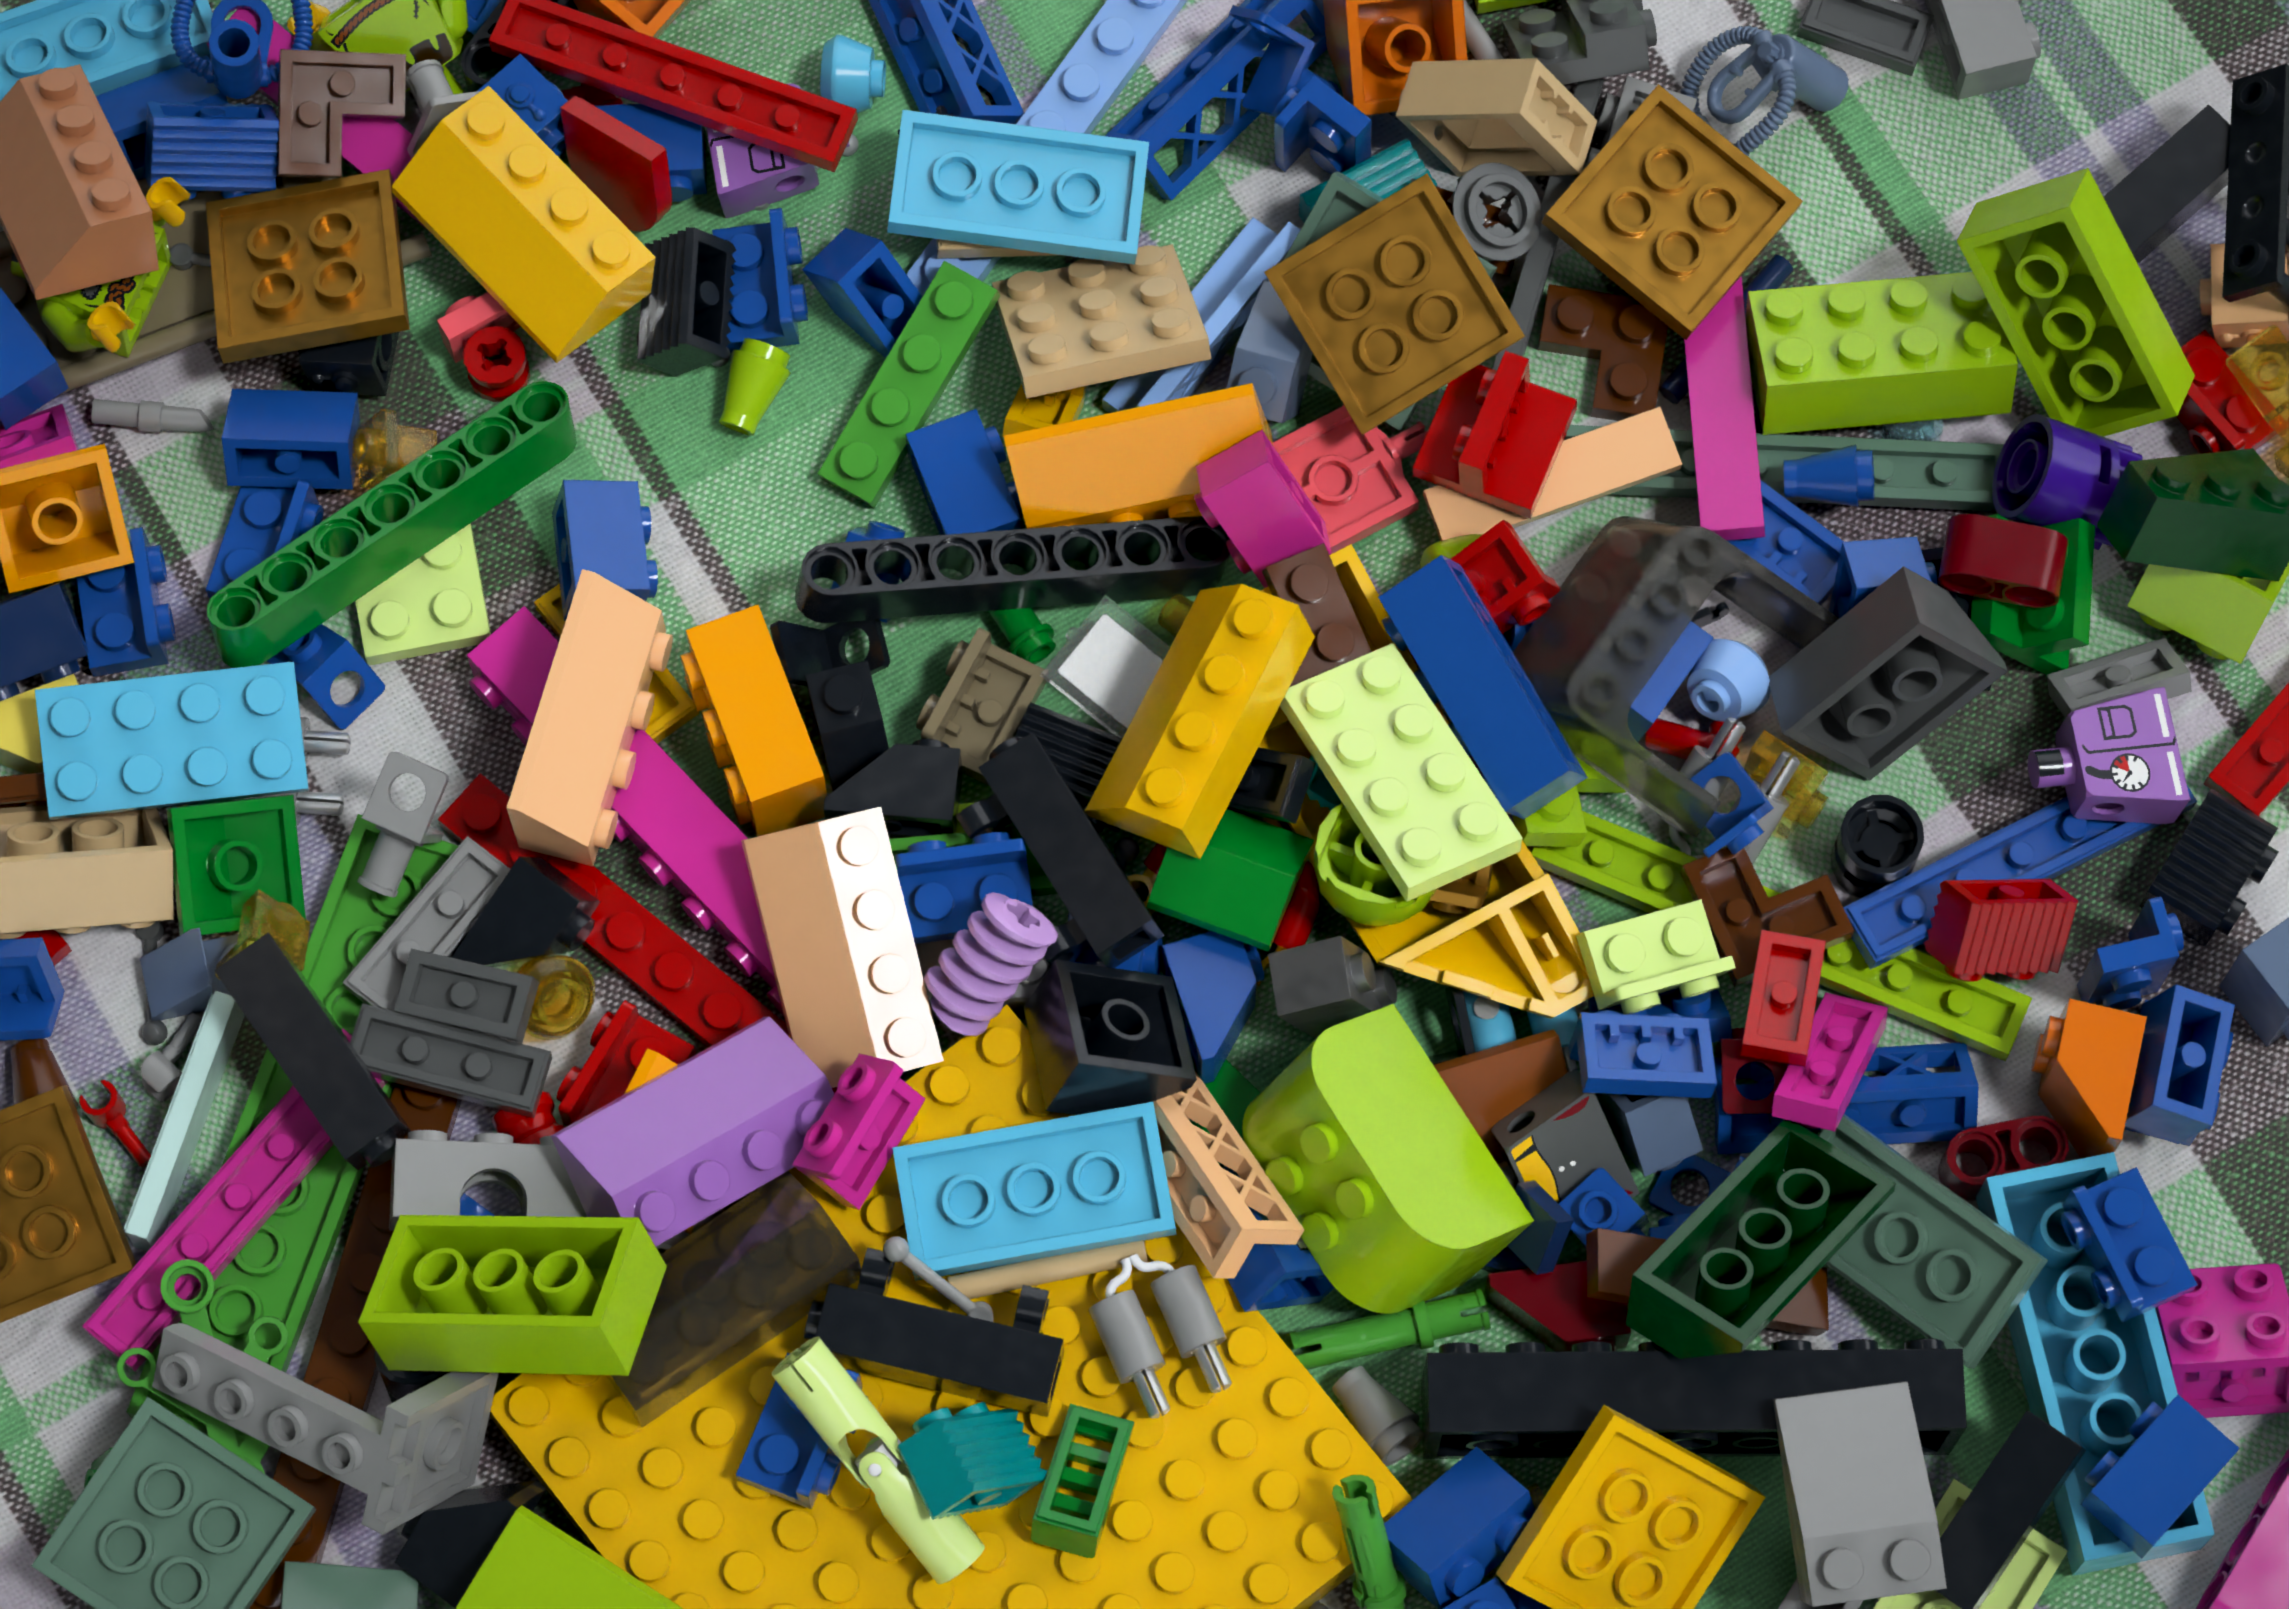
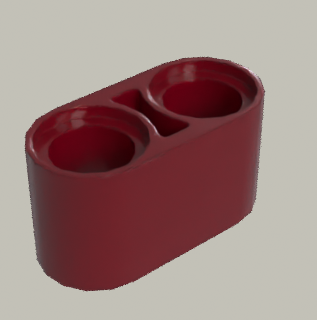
(2003, 560)
(2000, 1150)

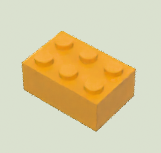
(753, 723)

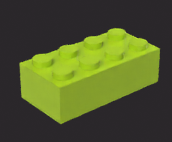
(2076, 306)
(1877, 353)
(513, 1294)

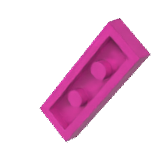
(1837, 1057)

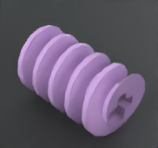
(987, 962)

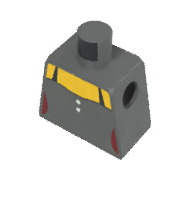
(1560, 1140)

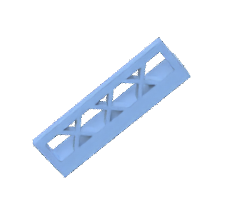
(1224, 304)

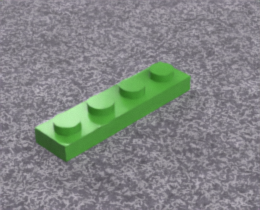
(909, 384)

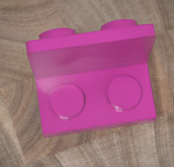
(2230, 1341)

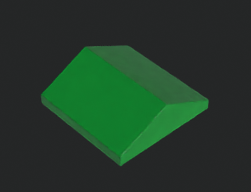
(228, 854)
(1239, 881)

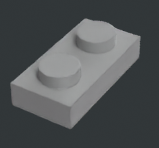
(2119, 676)

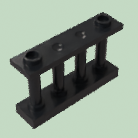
(2258, 187)

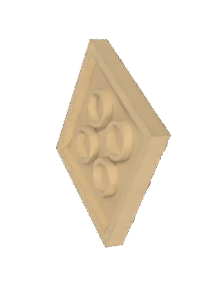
(1100, 321)

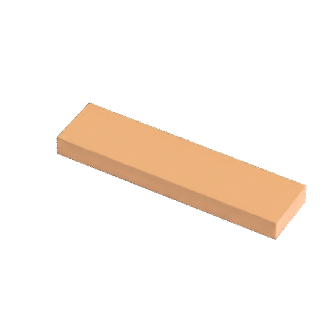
(1583, 471)

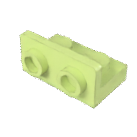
(1652, 955)

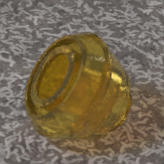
(562, 997)

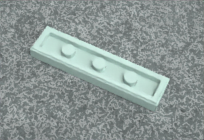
(184, 1121)

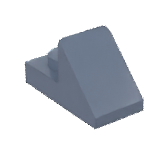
(183, 974)

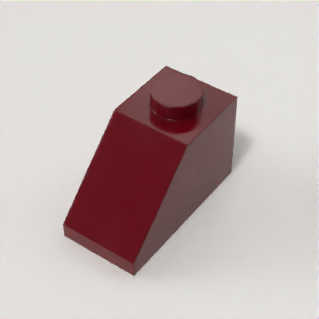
(1557, 1307)

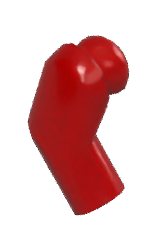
(1680, 740)

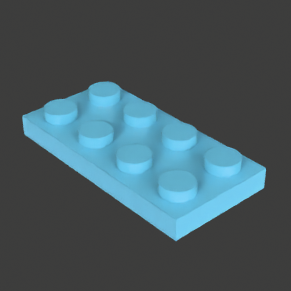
(108, 38)
(1018, 187)
(171, 740)
(1035, 1190)

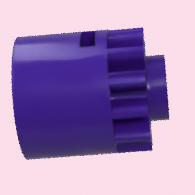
(2057, 474)

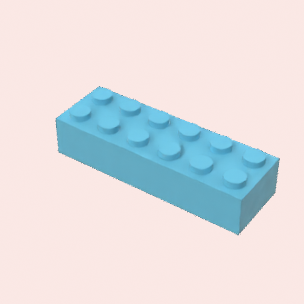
(2080, 1360)

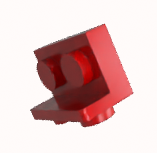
(2216, 405)
(1507, 577)
(618, 1050)

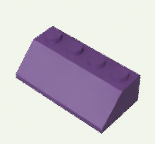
(697, 1132)

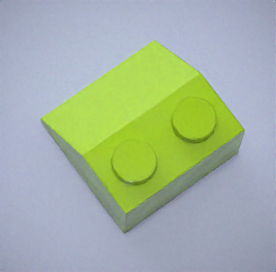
(2208, 607)

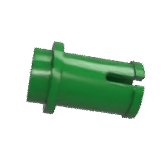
(1025, 633)

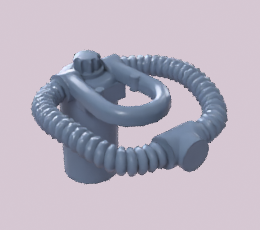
(1782, 66)

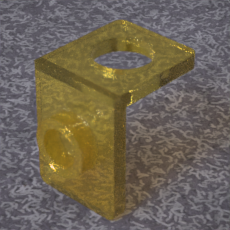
(2264, 375)

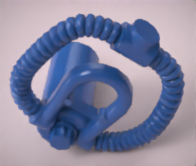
(236, 50)

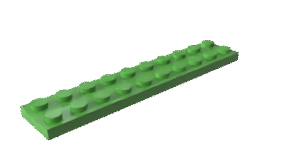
(289, 1253)

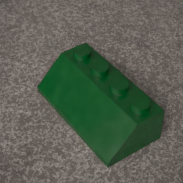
(1753, 1244)

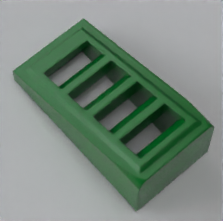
(1072, 1522)

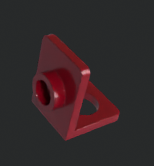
(1731, 1062)

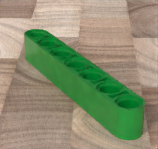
(391, 525)

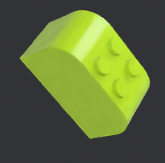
(1382, 1166)

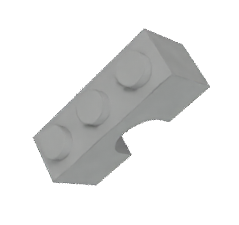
(435, 1173)

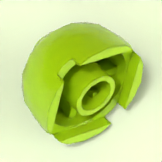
(1354, 876)

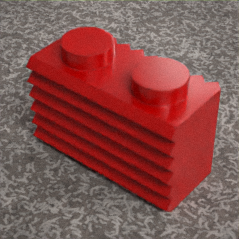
(2000, 927)

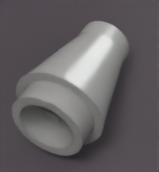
(1378, 1415)

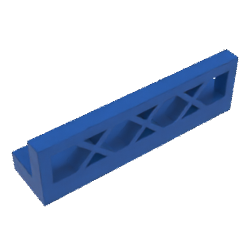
(938, 67)
(1200, 78)
(1896, 1108)

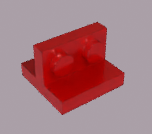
(1496, 436)

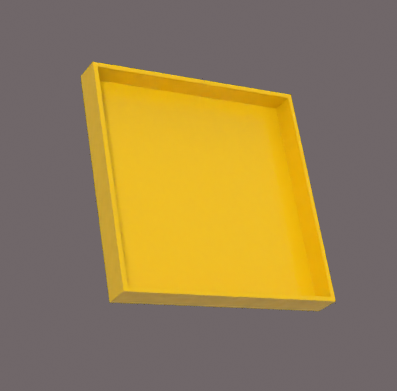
(1209, 1510)

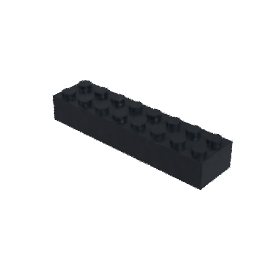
(1711, 1405)

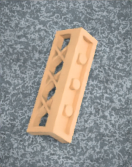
(1209, 1200)

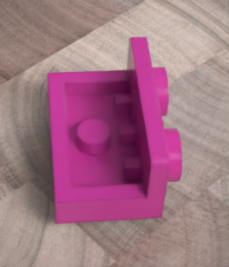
(858, 1130)

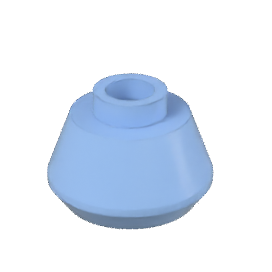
(1728, 681)

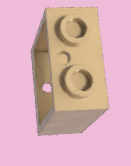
(1496, 114)

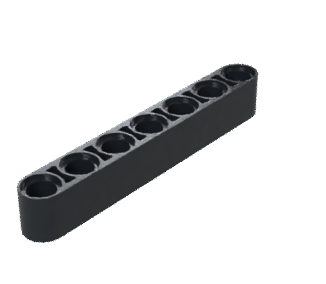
(992, 588)

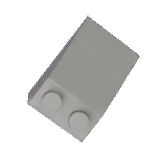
(1858, 1495)

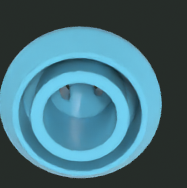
(851, 73)

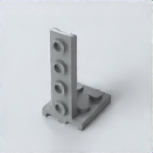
(403, 1464)

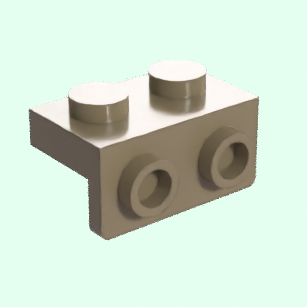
(981, 701)

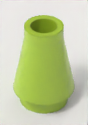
(752, 384)

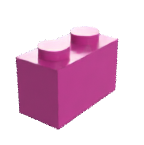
(1258, 505)

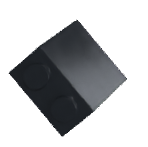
(1106, 1038)

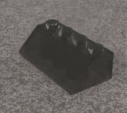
(734, 1292)

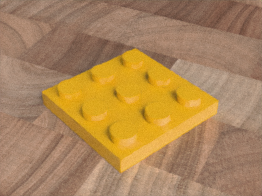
(1630, 1524)

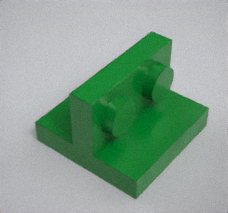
(2046, 635)

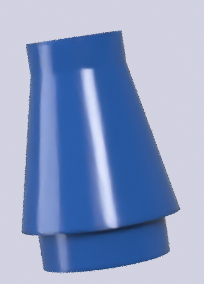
(1832, 476)

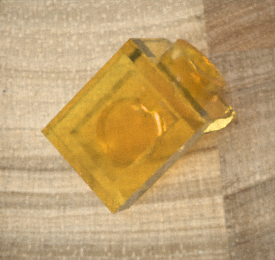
(385, 447)
(1802, 789)

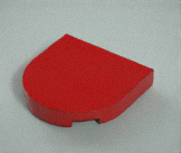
(617, 164)

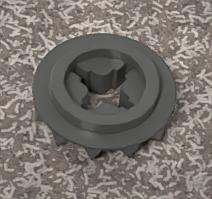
(1519, 213)

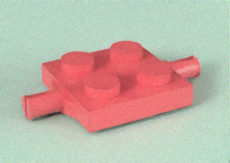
(1352, 476)

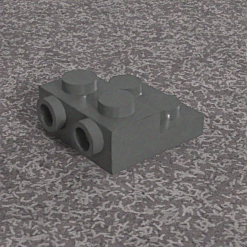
(1584, 38)

